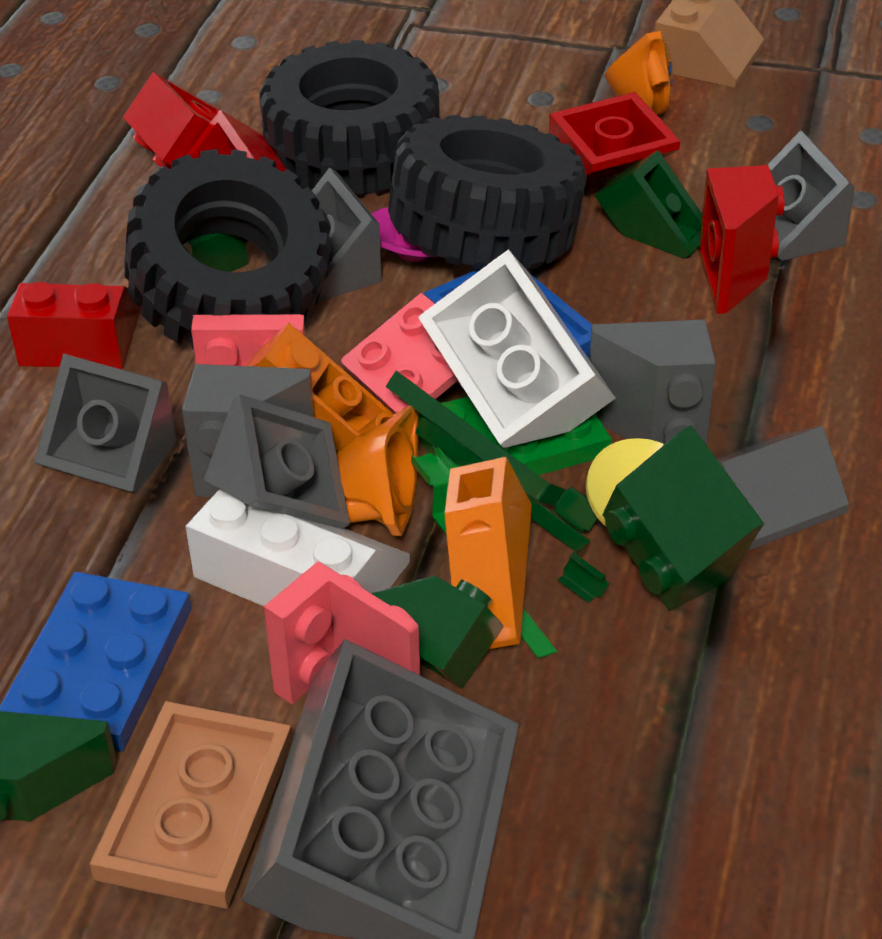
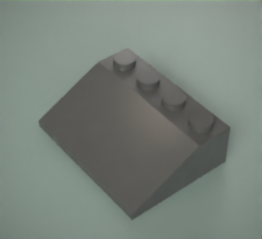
(384, 806)

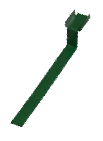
(569, 503)
(578, 574)

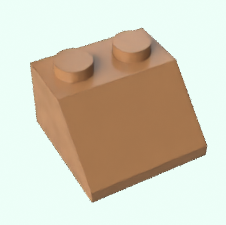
(710, 40)

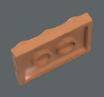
(193, 805)

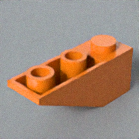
(335, 393)
(490, 538)

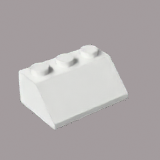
(515, 355)
(264, 551)

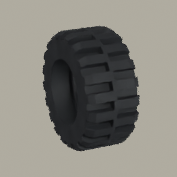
(346, 111)
(486, 188)
(232, 198)

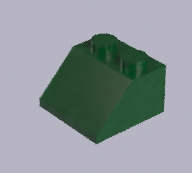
(682, 520)

